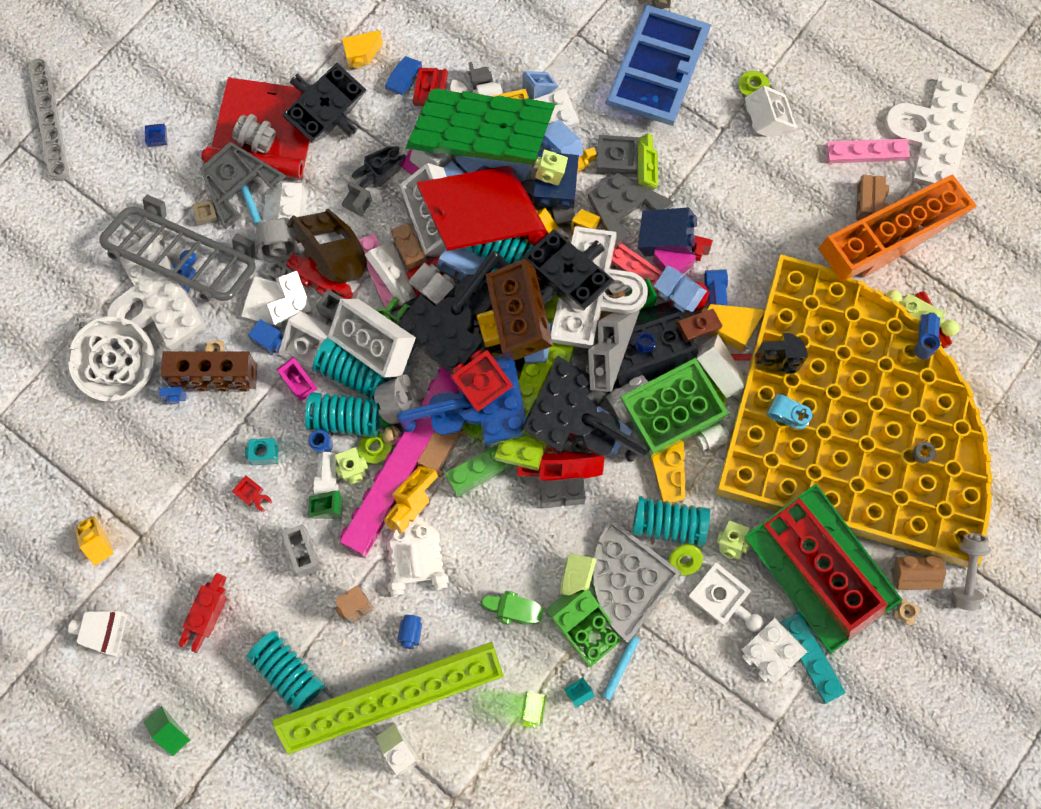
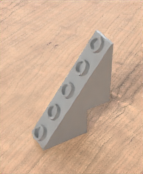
(607, 355)

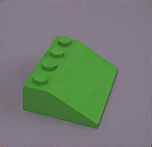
(673, 407)

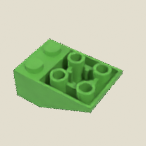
(584, 625)

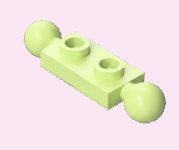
(917, 307)

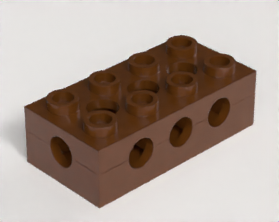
(518, 310)
(209, 370)

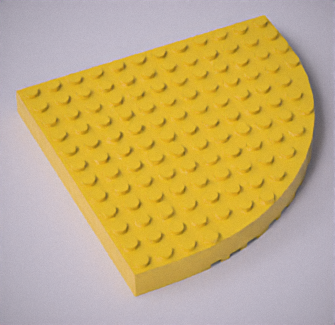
(868, 415)

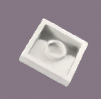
(773, 651)

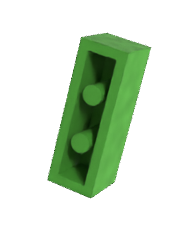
(475, 471)

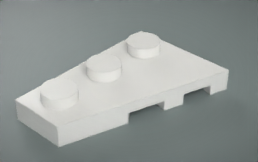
(391, 271)

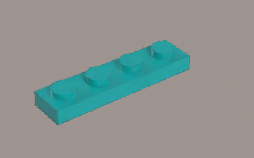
(814, 660)

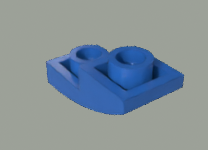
(402, 75)

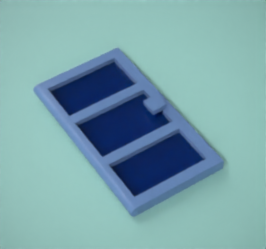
(658, 65)

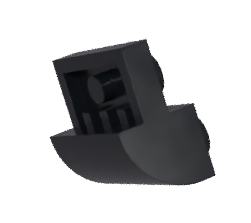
(787, 352)

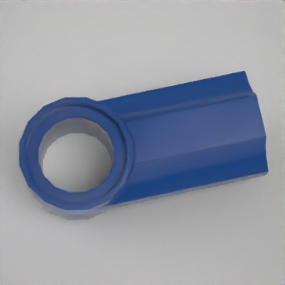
(716, 282)
(927, 334)

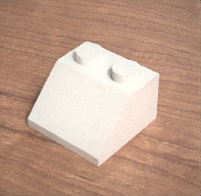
(769, 112)
(285, 201)
(303, 339)

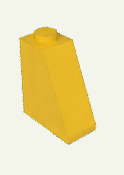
(737, 324)

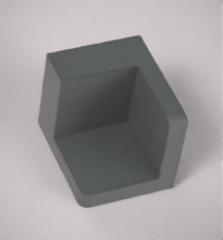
(479, 75)
(357, 199)
(562, 216)

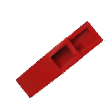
(566, 466)

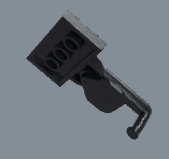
(445, 328)
(559, 414)

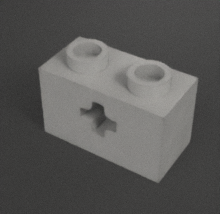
(301, 550)

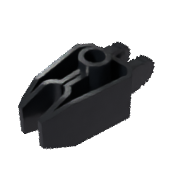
(379, 167)

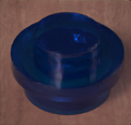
(645, 342)

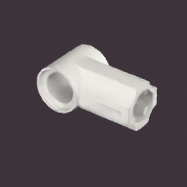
(326, 474)

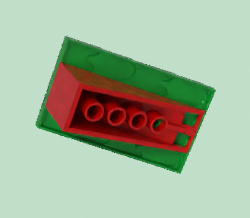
(811, 552)

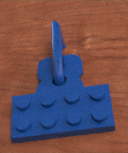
(449, 412)

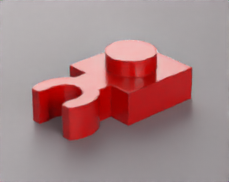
(250, 492)

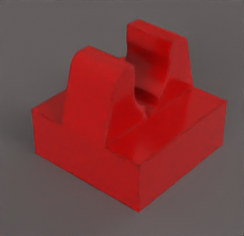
(701, 247)

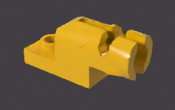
(410, 499)

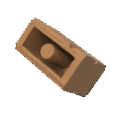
(871, 195)
(408, 246)
(919, 573)
(353, 605)

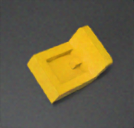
(488, 328)

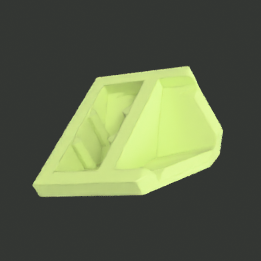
(577, 574)

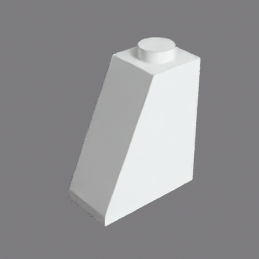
(721, 366)
(397, 750)

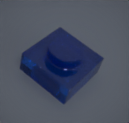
(155, 135)

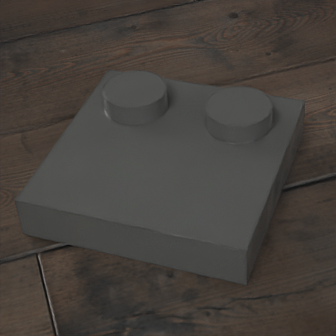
(617, 154)

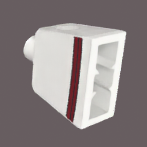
(100, 631)

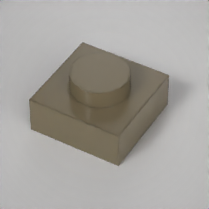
(205, 212)

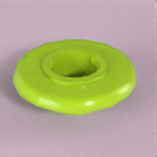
(757, 76)
(376, 456)
(688, 567)

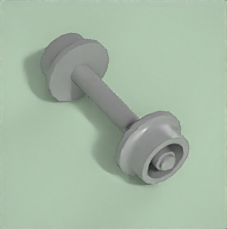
(968, 597)

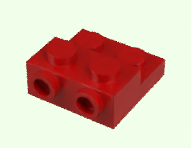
(481, 380)

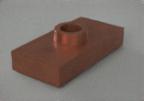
(699, 325)

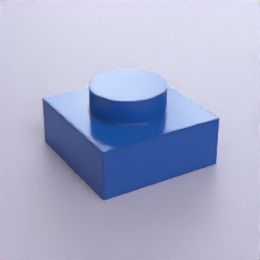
(172, 395)

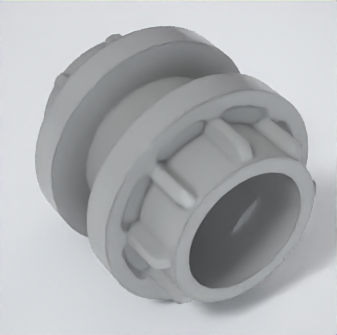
(251, 133)

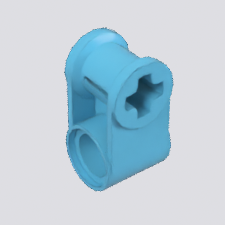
(787, 412)

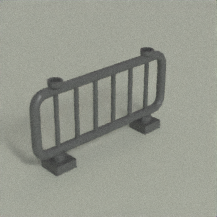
(155, 211)

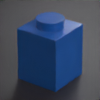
(266, 337)

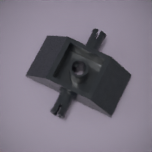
(336, 93)
(568, 271)

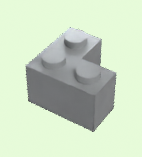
(432, 284)

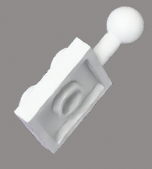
(734, 595)

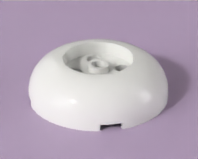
(98, 339)

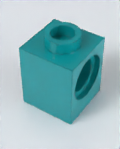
(270, 456)

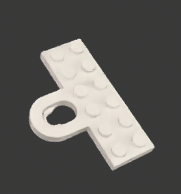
(943, 131)
(163, 299)
(580, 327)

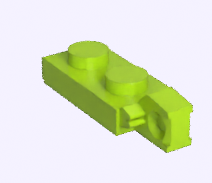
(647, 162)

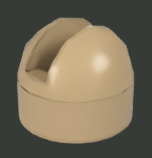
(388, 435)

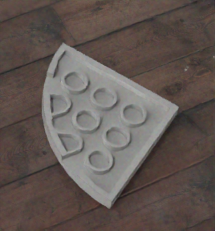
(629, 579)

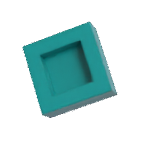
(579, 692)

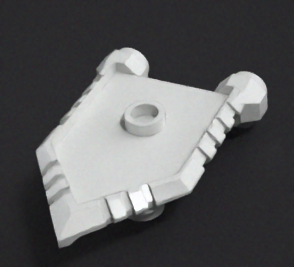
(415, 557)

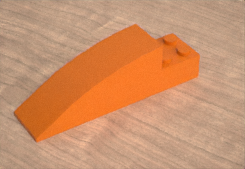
(895, 229)

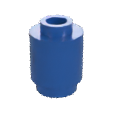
(316, 438)
(409, 631)

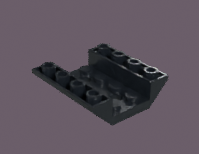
(666, 355)

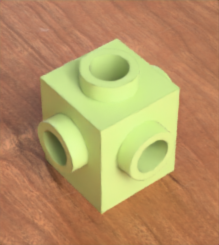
(550, 167)
(351, 466)
(732, 540)

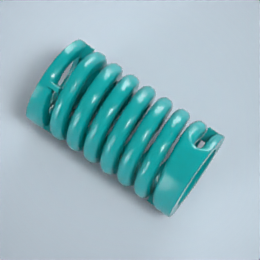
(510, 253)
(347, 368)
(342, 409)
(656, 513)
(271, 653)

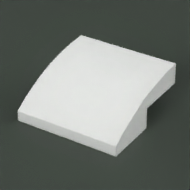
(261, 293)

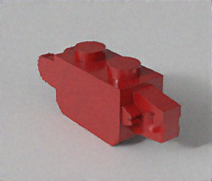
(312, 277)
(204, 612)

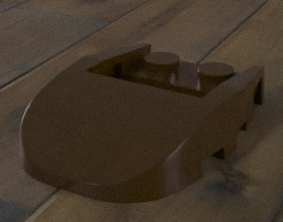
(336, 260)

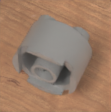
(275, 240)
(397, 396)

